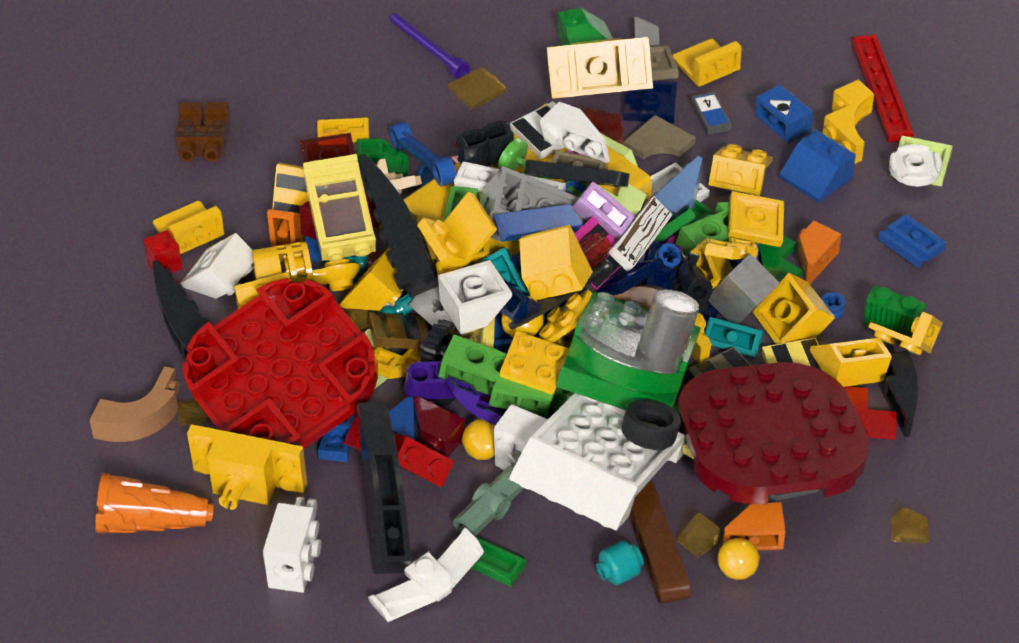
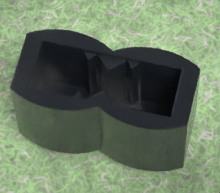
(485, 144)

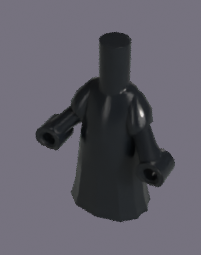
(692, 279)

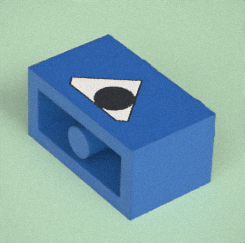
(784, 113)

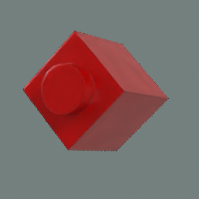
(165, 250)

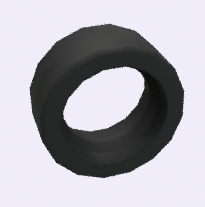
(650, 436)

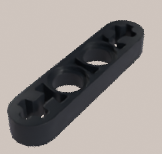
(576, 173)

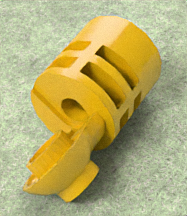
(298, 264)

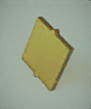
(477, 88)

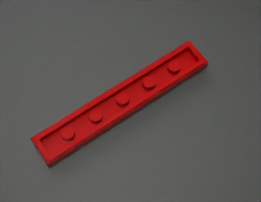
(881, 83)

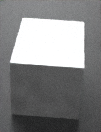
(742, 290)

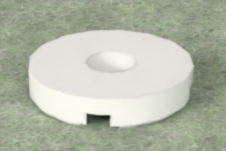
(904, 172)

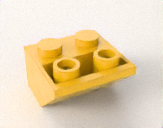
(854, 361)

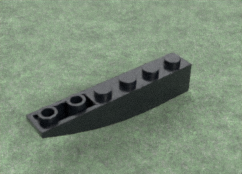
(400, 233)
(178, 312)
(383, 490)

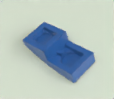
(332, 442)

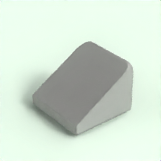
(645, 29)

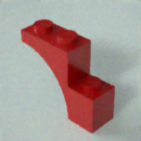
(412, 456)

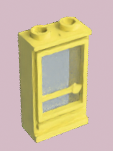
(339, 207)

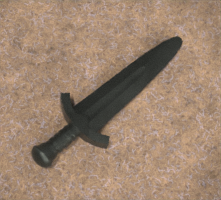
(602, 268)

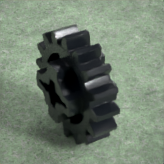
(437, 341)

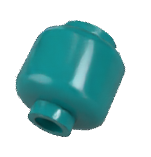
(619, 562)

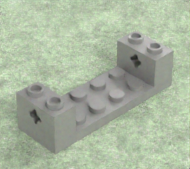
(517, 192)

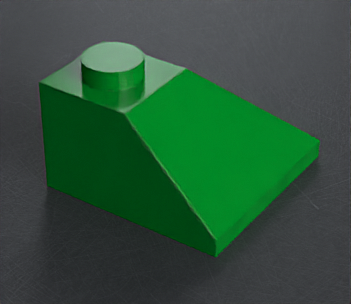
(581, 26)

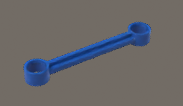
(443, 168)

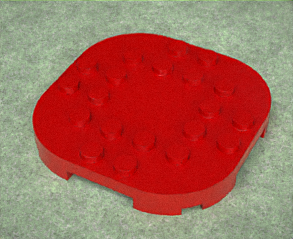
(282, 365)

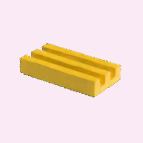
(356, 126)

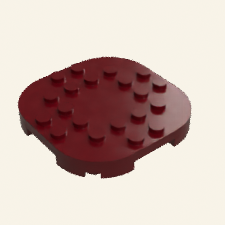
(772, 431)

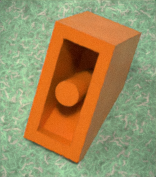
(284, 227)
(816, 249)
(760, 525)

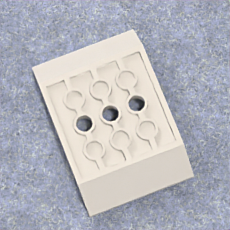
(589, 462)

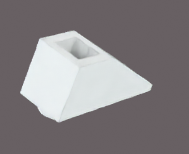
(574, 131)

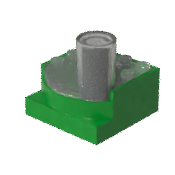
(631, 351)

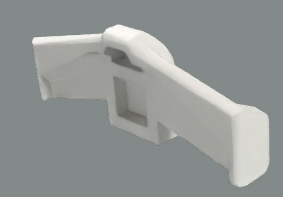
(429, 578)

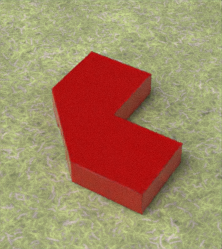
(876, 423)

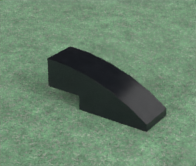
(902, 389)

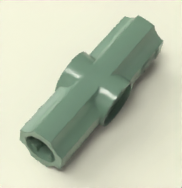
(488, 503)

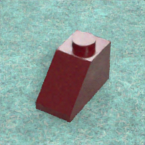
(438, 427)

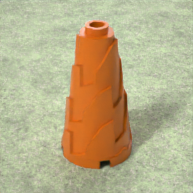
(135, 506)

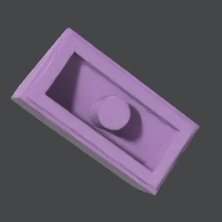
(605, 209)

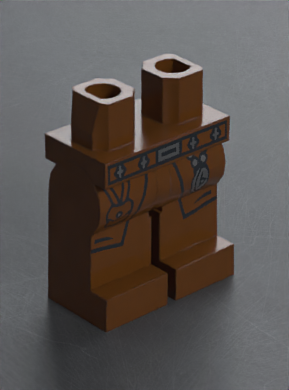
(203, 135)

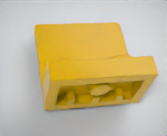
(709, 61)
(739, 169)
(192, 225)
(461, 234)
(564, 320)
(924, 330)
(534, 362)

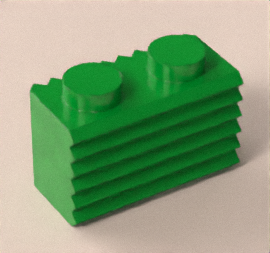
(892, 310)

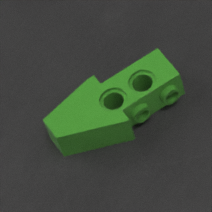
(711, 226)
(482, 367)

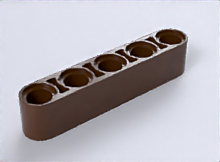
(658, 546)

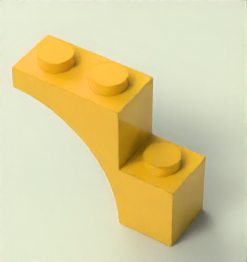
(849, 107)

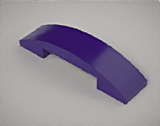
(470, 399)

